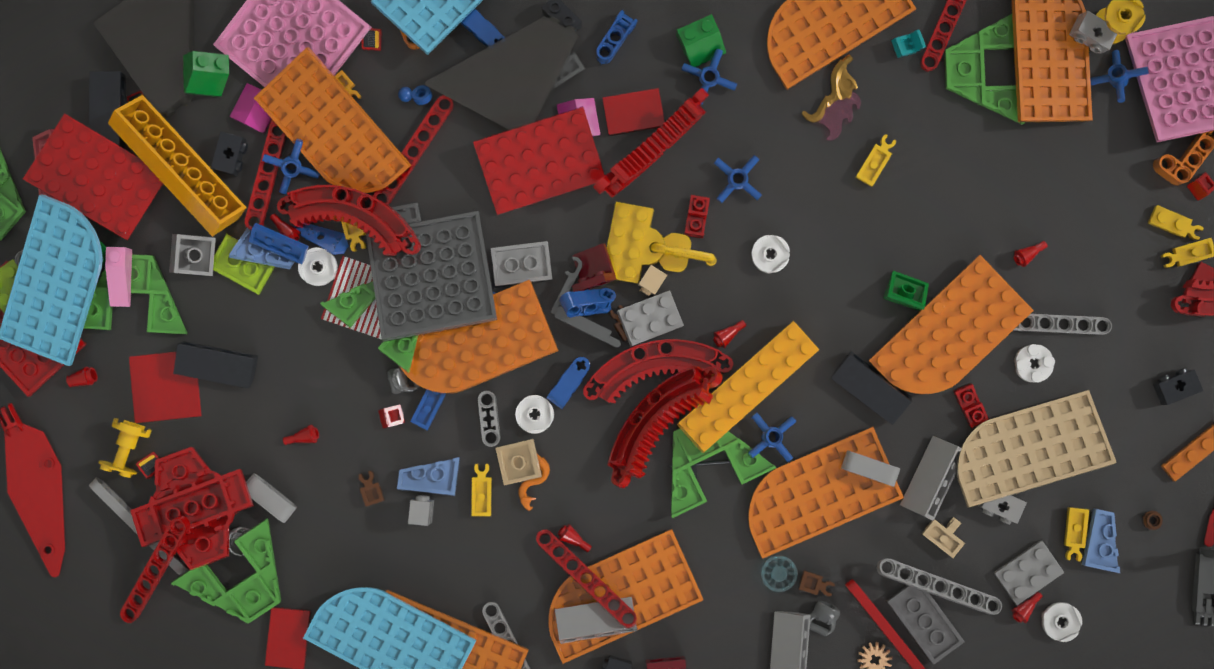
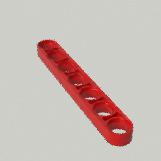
(939, 35)
(421, 145)
(265, 176)
(161, 564)
(592, 585)
(883, 624)

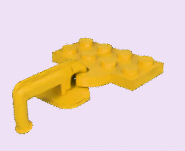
(631, 243)

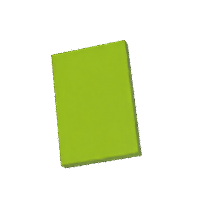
(246, 273)

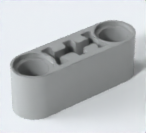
(495, 422)
(870, 468)
(270, 498)

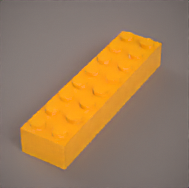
(176, 165)
(748, 387)

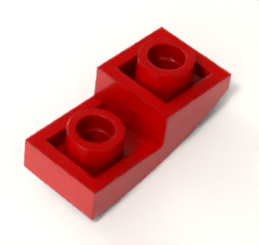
(697, 216)
(970, 405)

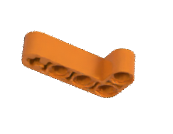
(1183, 165)

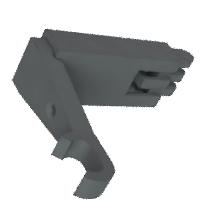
(580, 322)
(1203, 587)

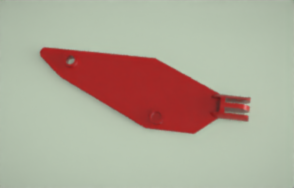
(35, 486)

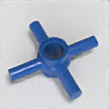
(713, 69)
(1119, 82)
(288, 174)
(731, 184)
(765, 439)

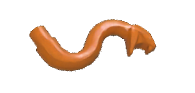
(525, 500)

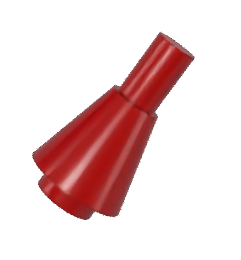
(284, 228)
(1026, 255)
(724, 336)
(306, 435)
(569, 535)
(1024, 610)

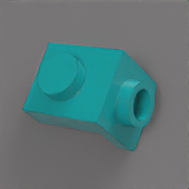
(908, 44)

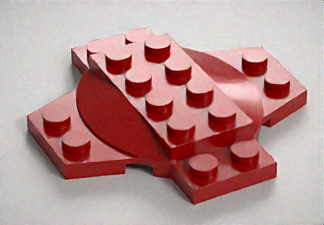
(203, 496)

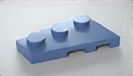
(251, 252)
(430, 478)
(1100, 543)

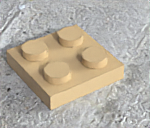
(518, 462)

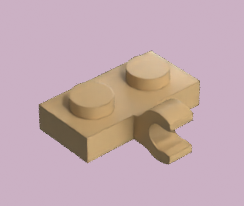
(944, 537)

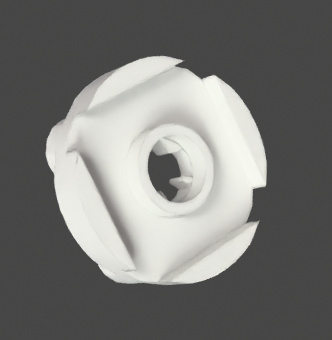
(781, 253)
(326, 274)
(1045, 363)
(543, 421)
(1051, 617)

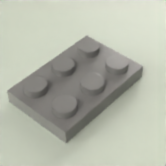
(520, 263)
(650, 318)
(1028, 572)

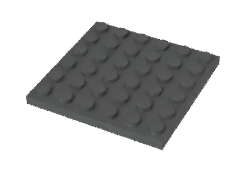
(437, 287)

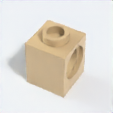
(652, 281)

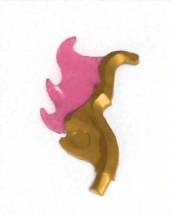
(839, 103)

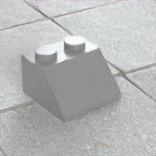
(192, 255)

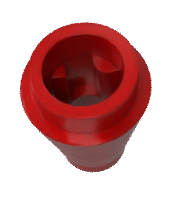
(83, 377)

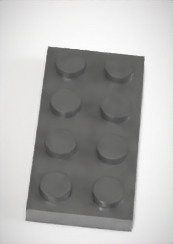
(925, 622)

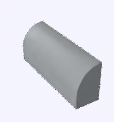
(932, 478)
(591, 621)
(790, 640)

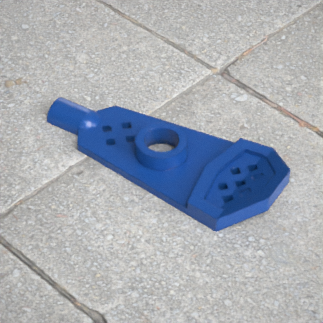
(329, 242)

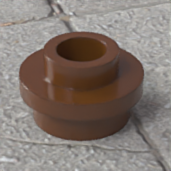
(1157, 523)

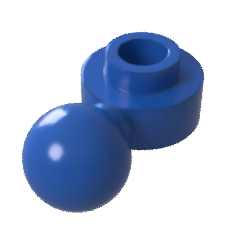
(420, 94)

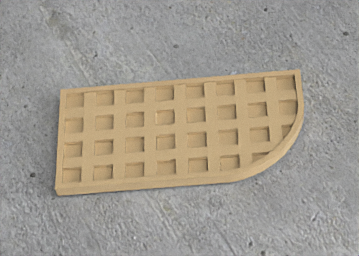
(1032, 449)

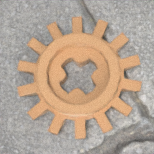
(877, 652)

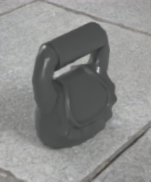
(398, 381)
(825, 613)

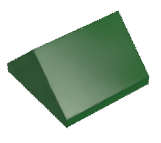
(906, 291)

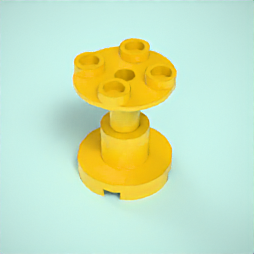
(1123, 17)
(126, 440)

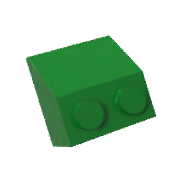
(700, 40)
(205, 73)

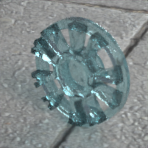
(779, 573)

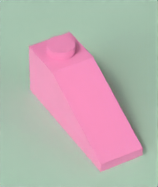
(118, 274)

